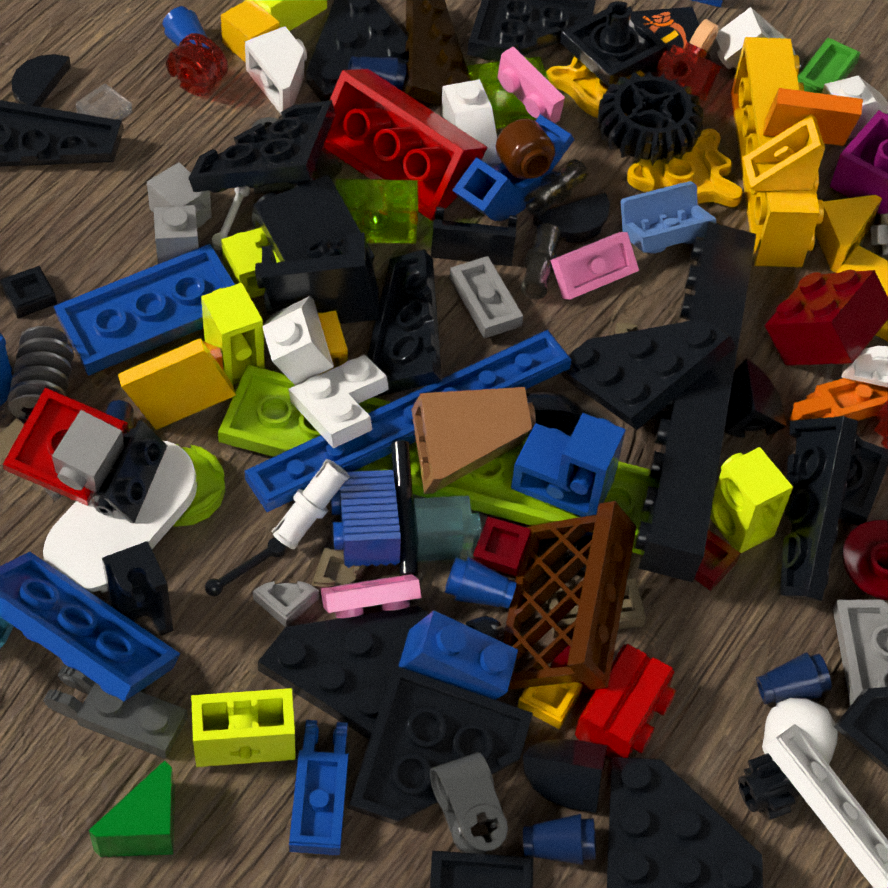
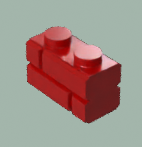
(623, 711)

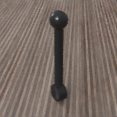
(275, 549)

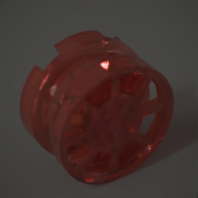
(196, 65)

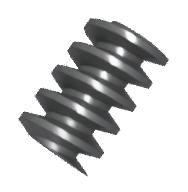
(40, 363)

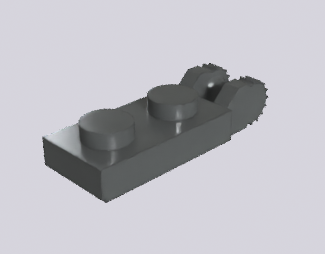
(138, 721)

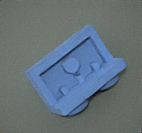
(664, 217)

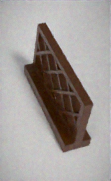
(598, 598)

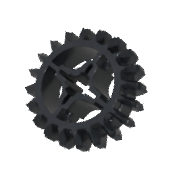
(660, 119)

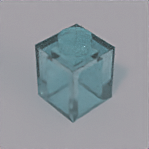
(445, 528)

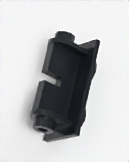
(134, 473)

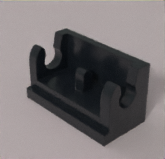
(473, 241)
(138, 586)

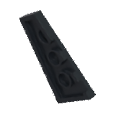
(55, 136)
(407, 329)
(814, 508)

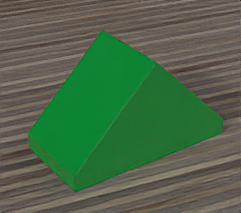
(141, 820)

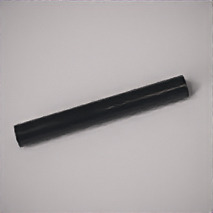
(404, 494)

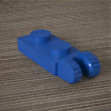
(319, 794)

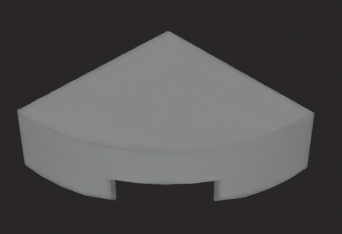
(286, 600)

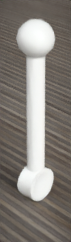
(241, 192)

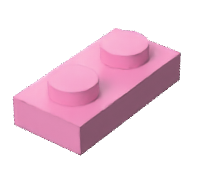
(529, 86)
(594, 265)
(391, 592)

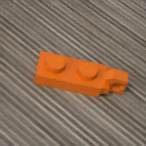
(841, 398)

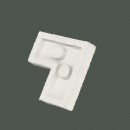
(334, 398)

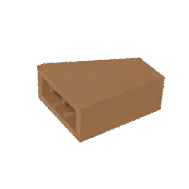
(467, 430)

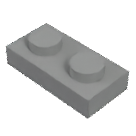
(486, 297)

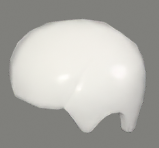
(810, 717)

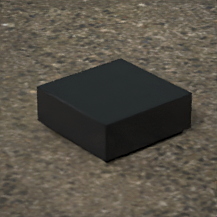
(28, 292)

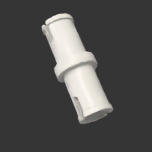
(310, 504)

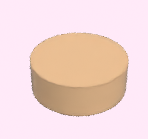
(705, 35)

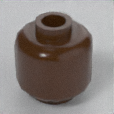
(525, 149)

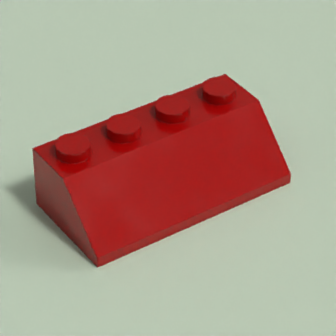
(398, 138)

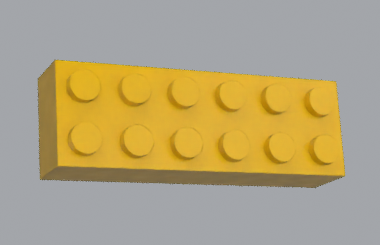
(780, 219)

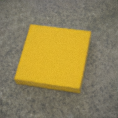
(177, 384)

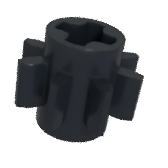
(767, 787)

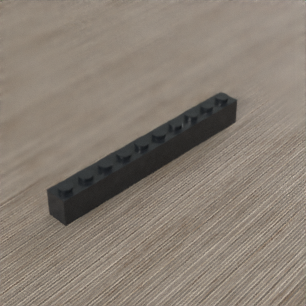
(696, 419)

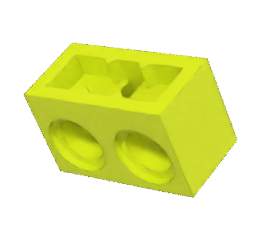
(749, 499)

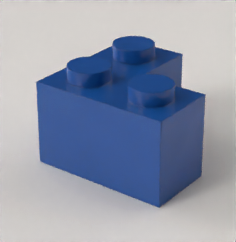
(570, 470)

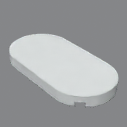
(86, 536)

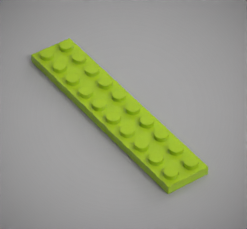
(269, 424)

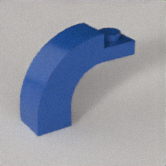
(496, 190)

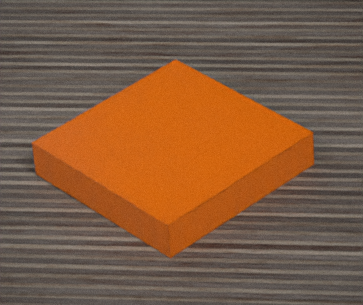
(834, 114)

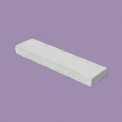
(832, 803)

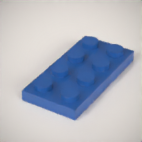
(141, 309)
(81, 628)

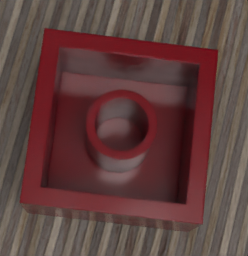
(829, 318)

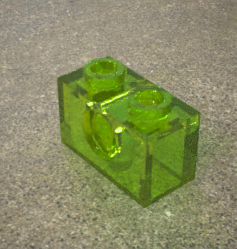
(382, 208)

